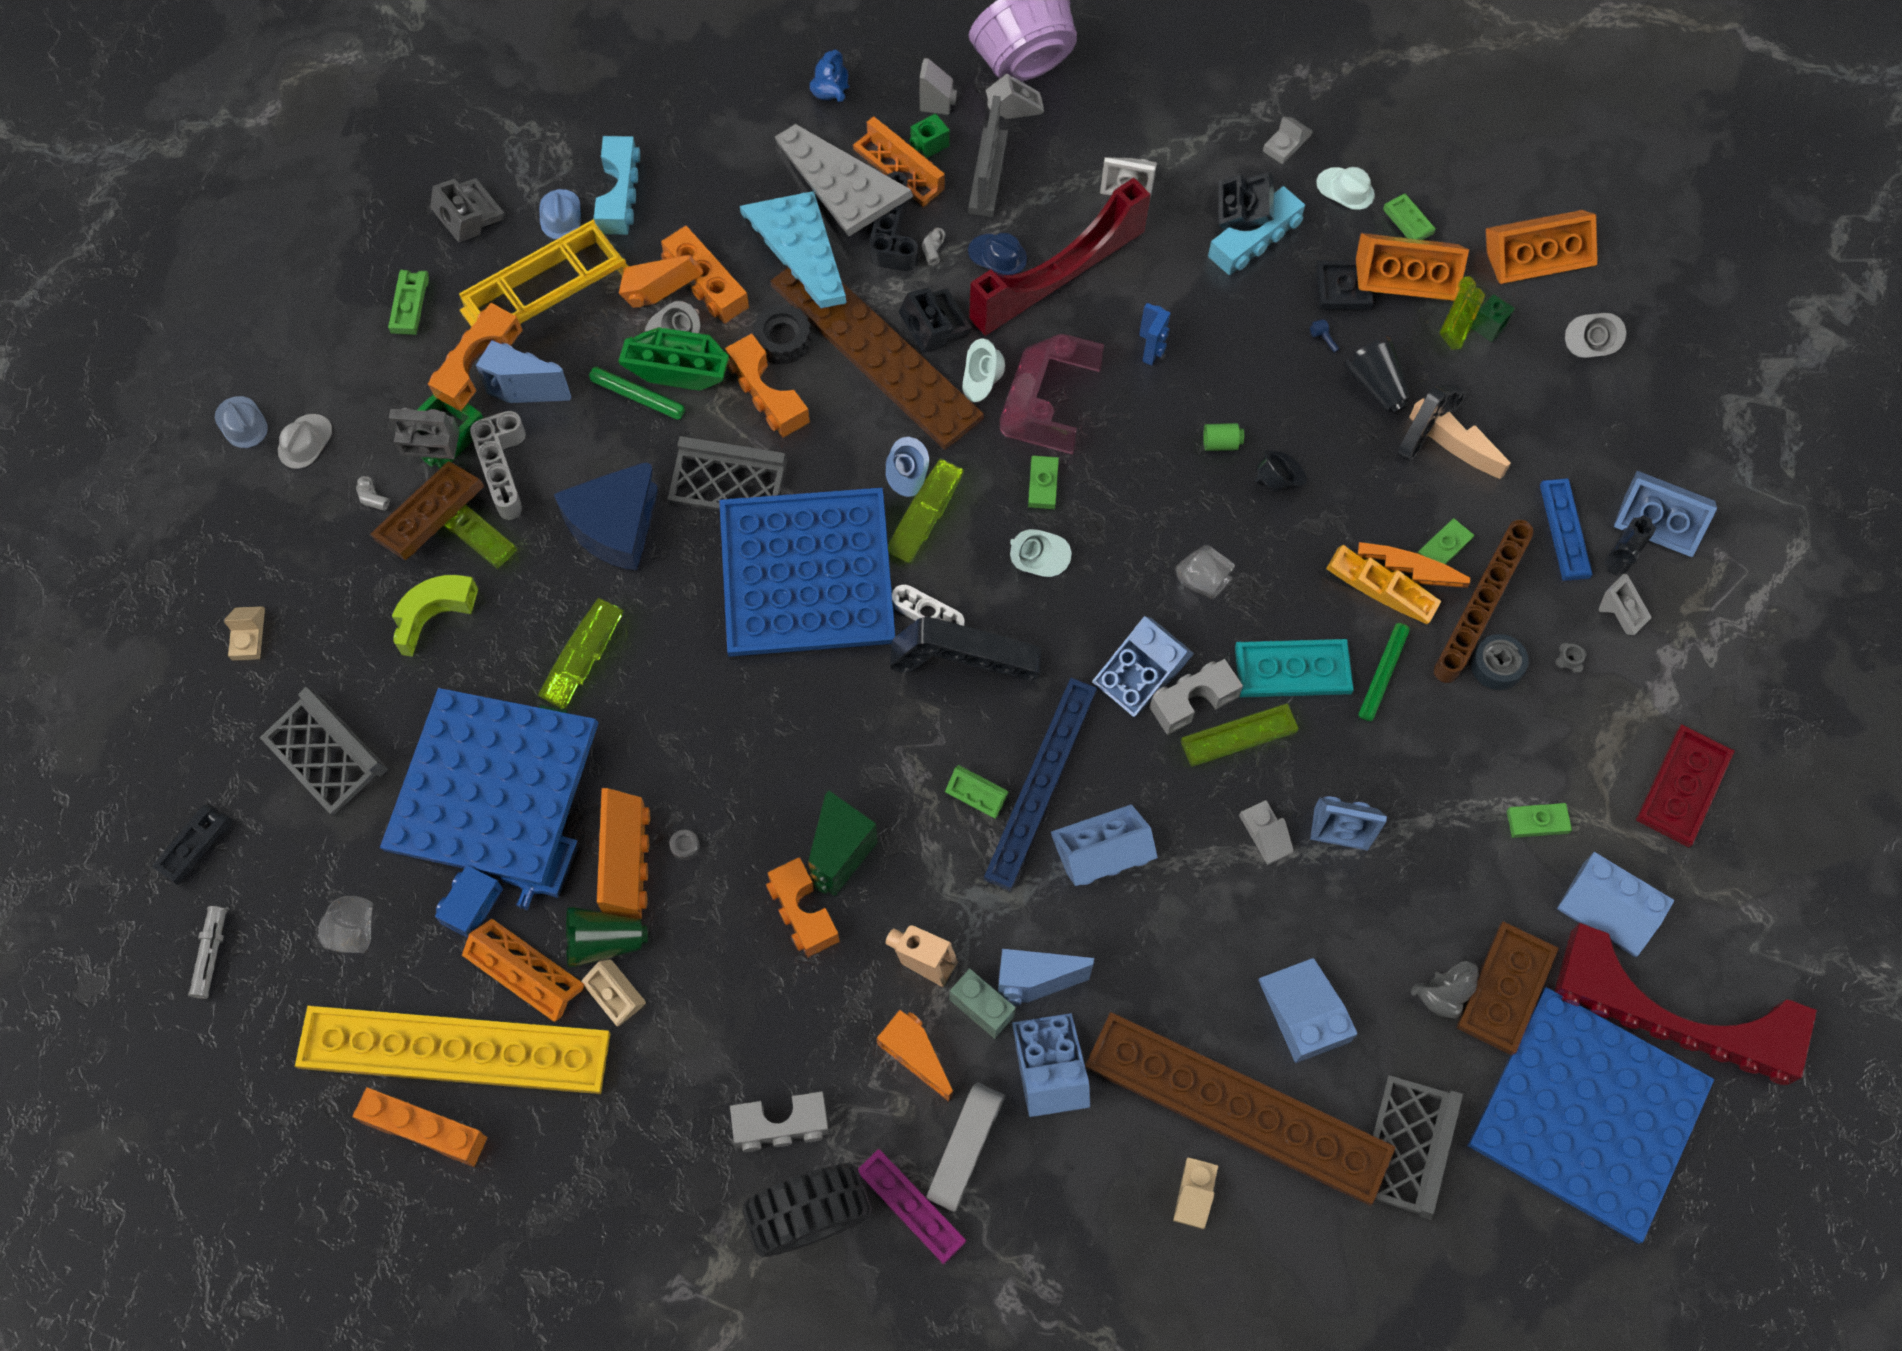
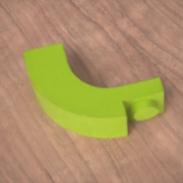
(426, 600)

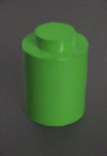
(1222, 437)

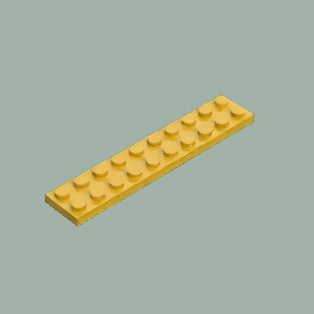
(453, 1049)

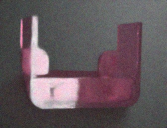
(1030, 417)

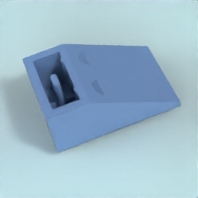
(520, 376)
(1142, 666)
(1051, 1065)

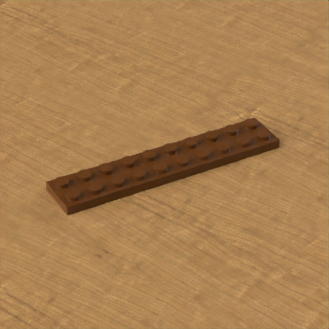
(887, 362)
(1241, 1108)

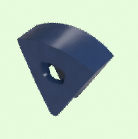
(611, 514)

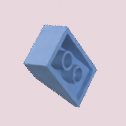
(1346, 823)
(1035, 974)
(1307, 1010)

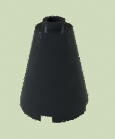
(1380, 374)

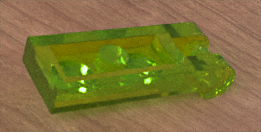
(1462, 313)
(481, 536)

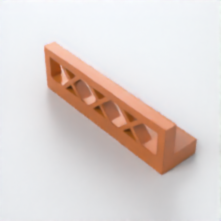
(905, 155)
(517, 971)

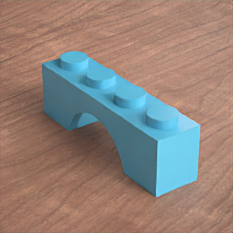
(614, 209)
(1235, 248)

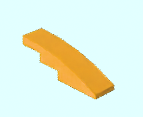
(1384, 586)

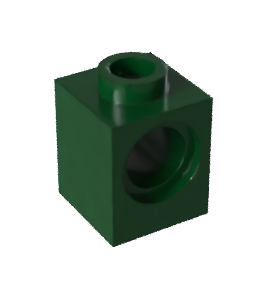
(1492, 318)

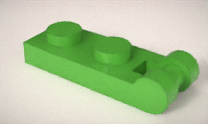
(408, 302)

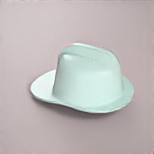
(1347, 186)
(982, 370)
(1040, 553)

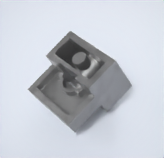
(464, 207)
(414, 424)

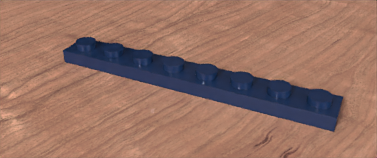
(1040, 784)

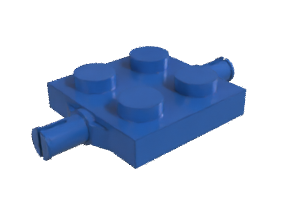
(557, 875)

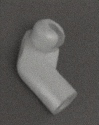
(931, 245)
(368, 496)

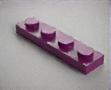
(911, 1206)

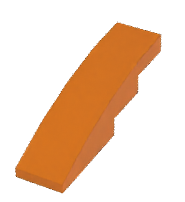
(1423, 569)

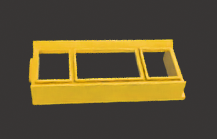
(536, 263)

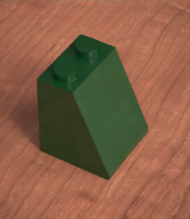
(839, 844)

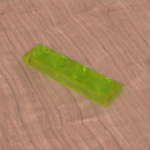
(1239, 735)

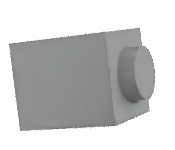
(936, 89)
(1016, 98)

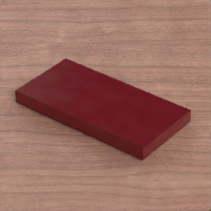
(1685, 786)

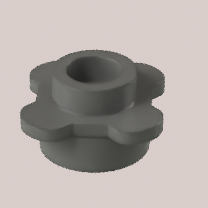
(1574, 651)

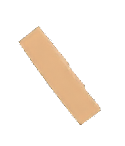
(1468, 444)

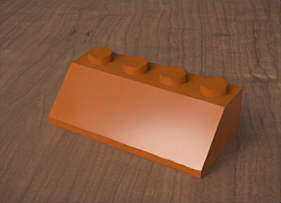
(1542, 246)
(1410, 266)
(622, 854)

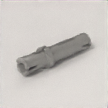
(207, 952)

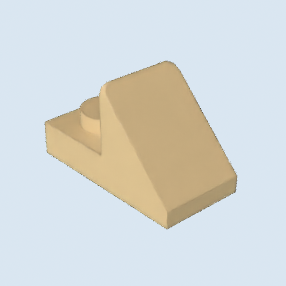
(246, 632)
(1195, 1193)

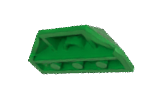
(675, 358)

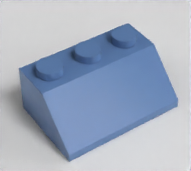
(1676, 513)
(1104, 845)
(1615, 903)

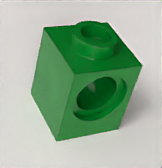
(929, 136)

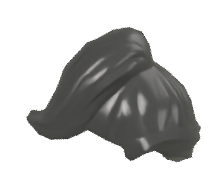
(1449, 990)

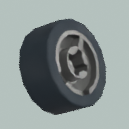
(1487, 667)

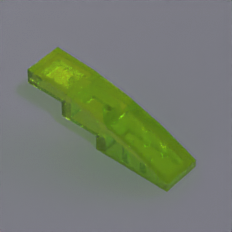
(925, 510)
(580, 652)

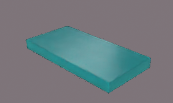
(1294, 668)

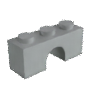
(1214, 682)
(806, 1122)

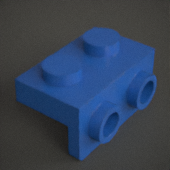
(1155, 330)

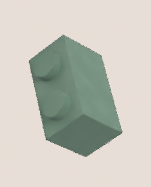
(982, 1003)

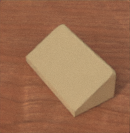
(613, 991)

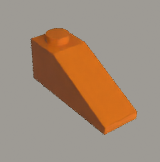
(655, 280)
(911, 1047)

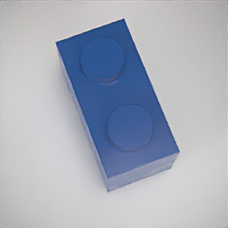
(468, 901)

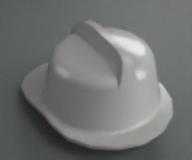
(676, 316)
(1595, 335)
(304, 440)

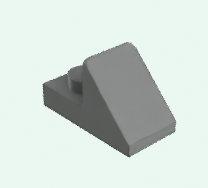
(1287, 139)
(1626, 604)
(1267, 832)

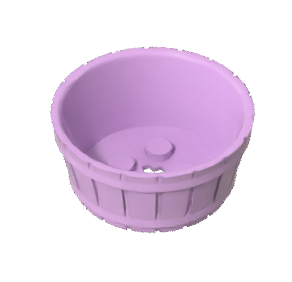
(1024, 36)

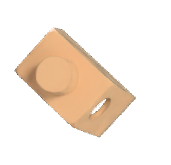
(924, 953)

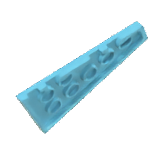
(799, 239)

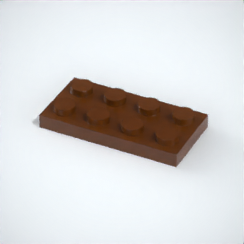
(427, 510)
(1507, 988)

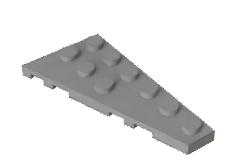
(844, 184)

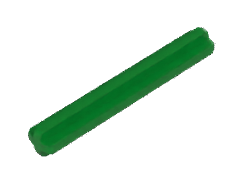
(637, 393)
(1384, 672)

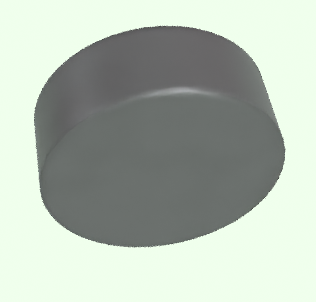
(684, 844)

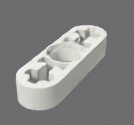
(906, 607)

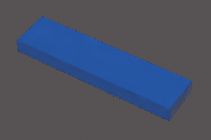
(1565, 529)

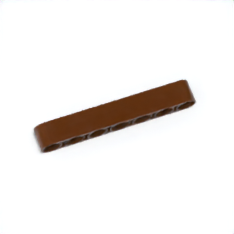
(1479, 610)

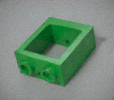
(467, 415)

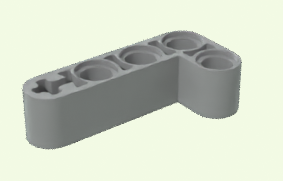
(498, 468)
(965, 1146)

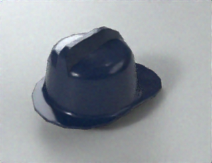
(998, 252)

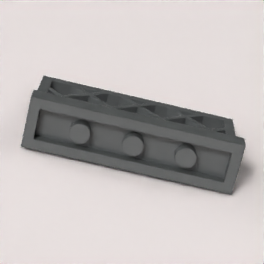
(989, 164)
(726, 455)
(344, 738)
(1438, 1150)

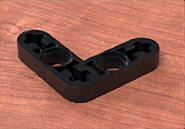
(1439, 400)

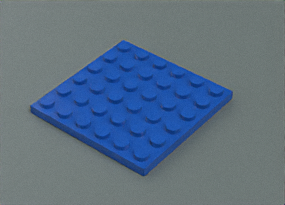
(806, 572)
(490, 786)
(1592, 1115)

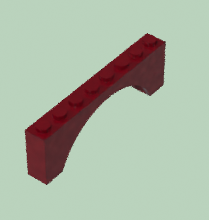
(1002, 297)
(1767, 1046)

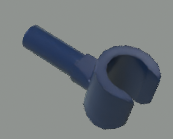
(1321, 328)

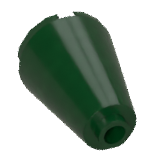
(600, 935)

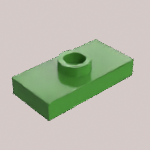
(1409, 218)
(1043, 482)
(1447, 542)
(976, 791)
(1539, 820)

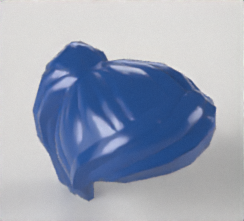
(830, 77)

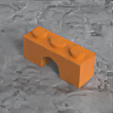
(812, 930)

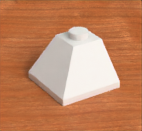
(1120, 170)

